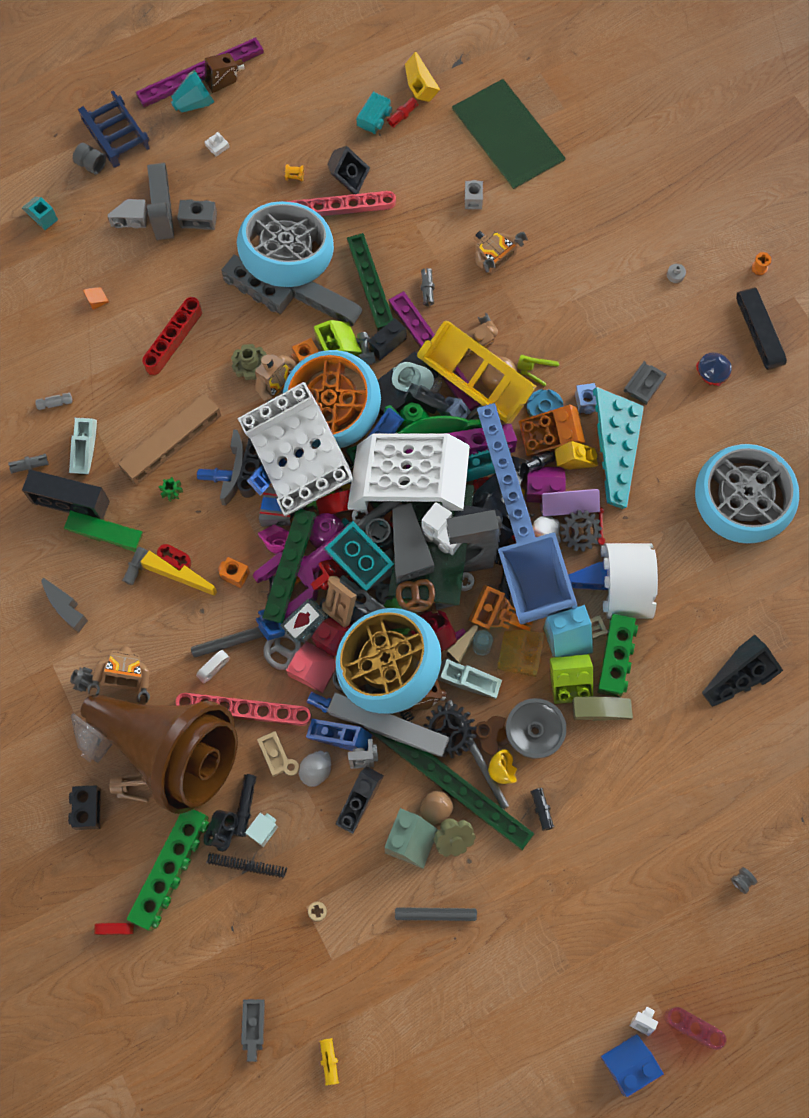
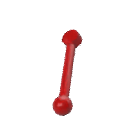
(601, 541)

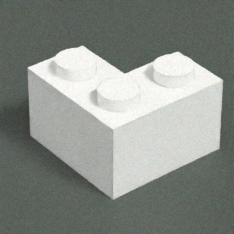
(435, 530)

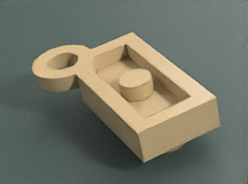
(276, 756)

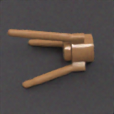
(121, 785)

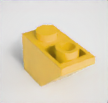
(575, 456)

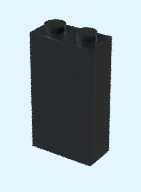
(392, 395)

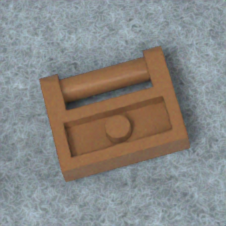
(343, 603)

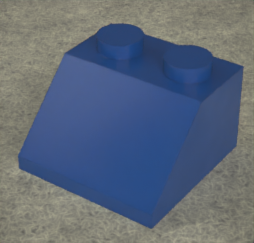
(632, 1065)

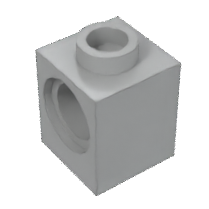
(473, 201)

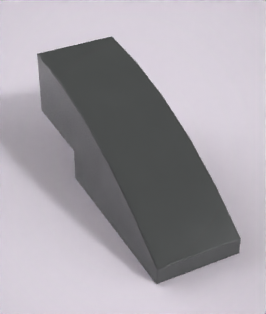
(64, 605)

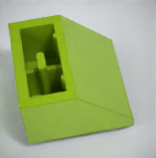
(336, 336)
(571, 677)

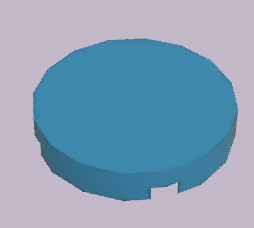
(541, 400)

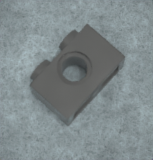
(204, 220)

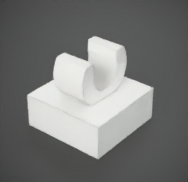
(216, 144)
(643, 1022)

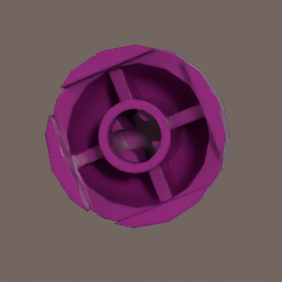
(324, 528)

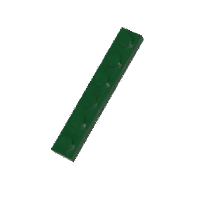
(370, 280)
(289, 566)

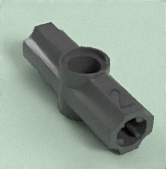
(371, 604)

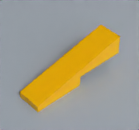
(185, 575)

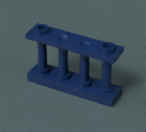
(105, 141)

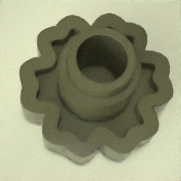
(247, 361)
(454, 837)

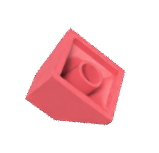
(312, 667)

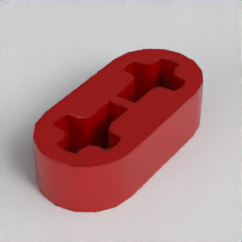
(176, 553)
(114, 929)

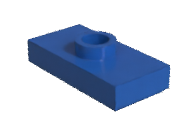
(388, 423)

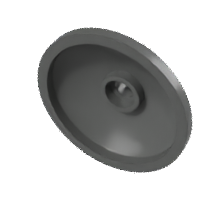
(539, 715)

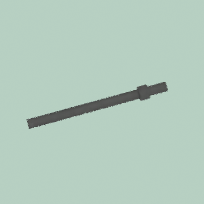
(482, 765)

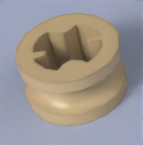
(313, 916)

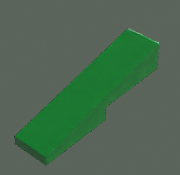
(103, 530)

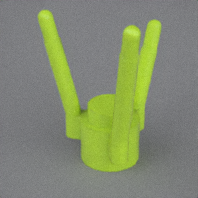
(527, 363)

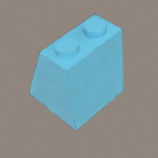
(569, 632)

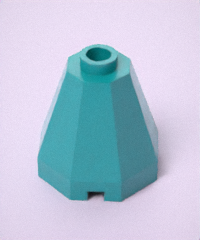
(191, 94)

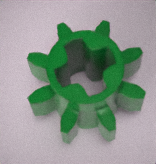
(171, 494)

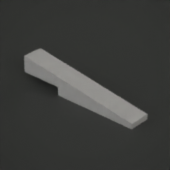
(388, 726)

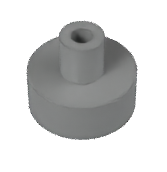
(676, 273)

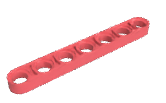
(344, 201)
(252, 714)

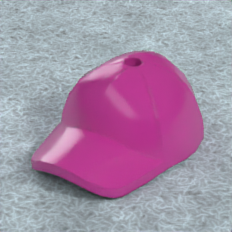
(274, 538)

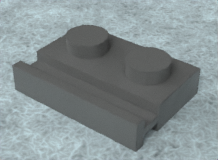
(645, 382)

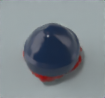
(714, 368)

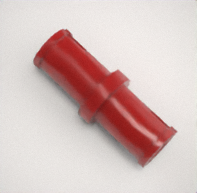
(402, 112)

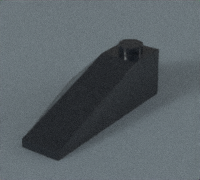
(490, 494)
(745, 668)

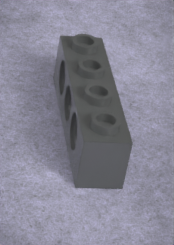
(277, 302)

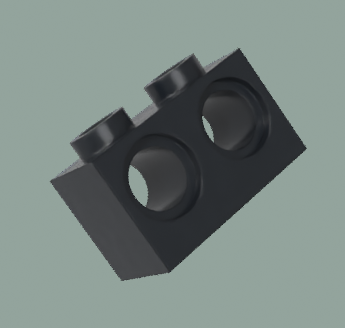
(91, 807)

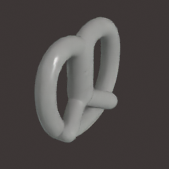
(282, 650)

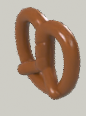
(415, 595)

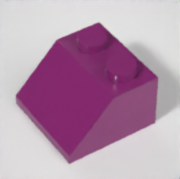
(544, 481)

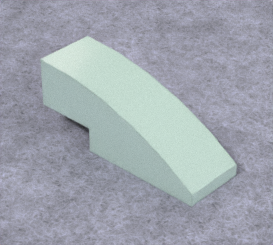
(82, 445)
(469, 679)

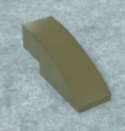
(601, 708)

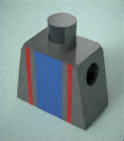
(271, 512)

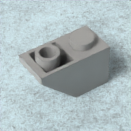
(129, 214)

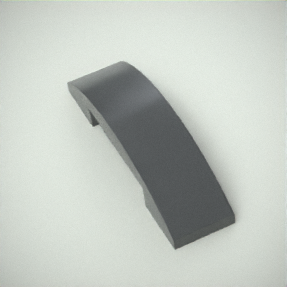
(230, 488)

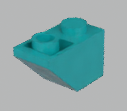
(40, 212)

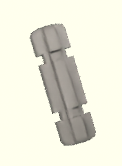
(53, 401)

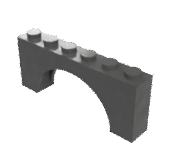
(481, 532)

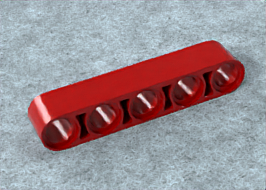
(175, 328)

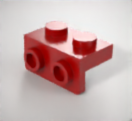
(329, 568)

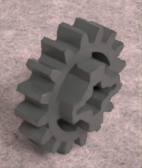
(576, 536)

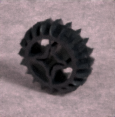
(449, 721)

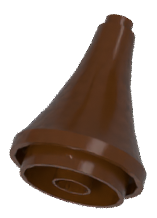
(176, 749)

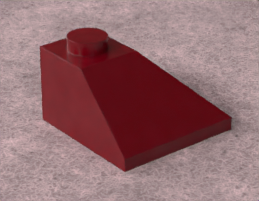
(329, 636)

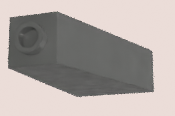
(410, 547)

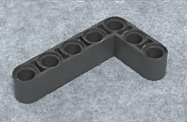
(160, 207)

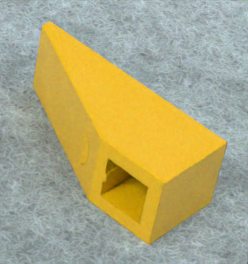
(420, 79)

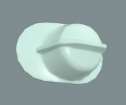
(409, 373)

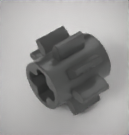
(81, 678)

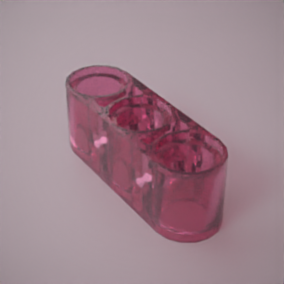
(705, 1032)

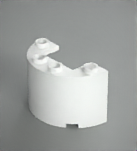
(630, 579)

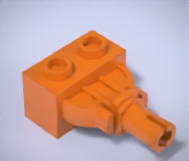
(493, 609)

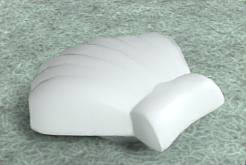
(546, 525)

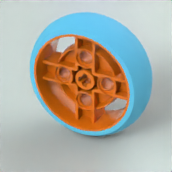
(333, 366)

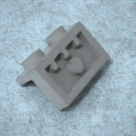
(360, 758)

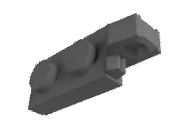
(253, 1027)

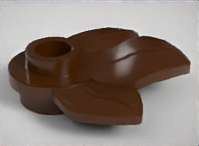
(495, 735)

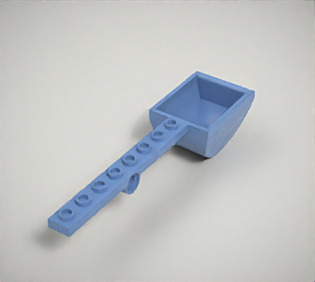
(533, 564)

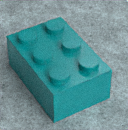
(358, 556)

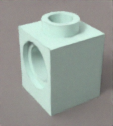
(262, 828)

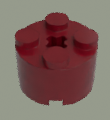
(442, 627)

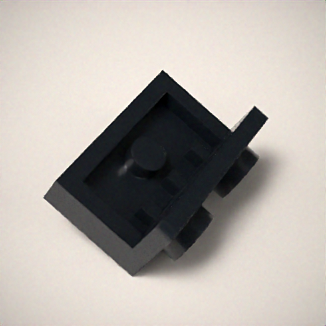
(427, 399)

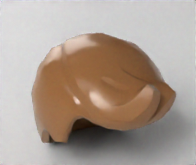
(436, 807)

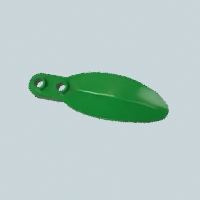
(441, 425)

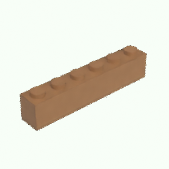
(169, 439)

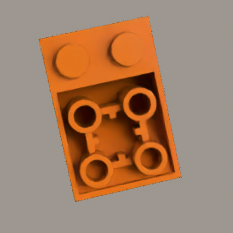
(551, 430)

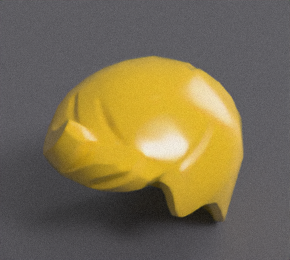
(501, 768)

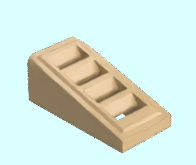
(460, 648)

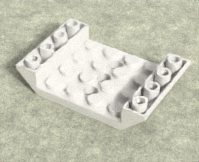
(279, 431)
(435, 472)

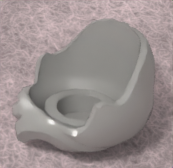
(315, 768)

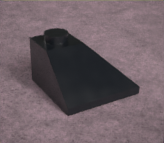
(348, 169)

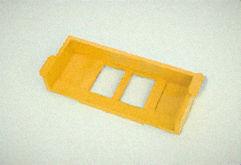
(446, 352)

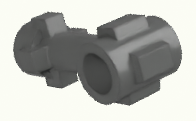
(366, 356)

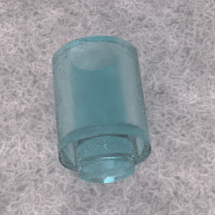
(482, 642)

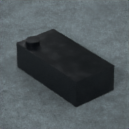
(65, 494)

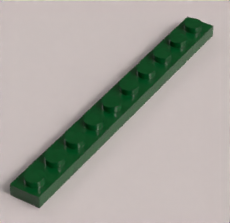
(461, 791)

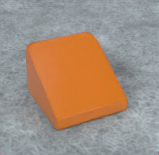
(95, 297)

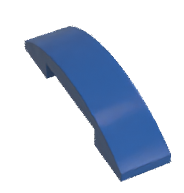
(259, 479)

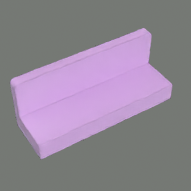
(570, 501)

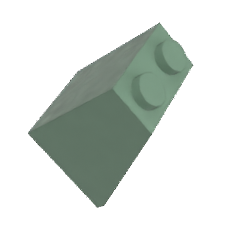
(410, 839)

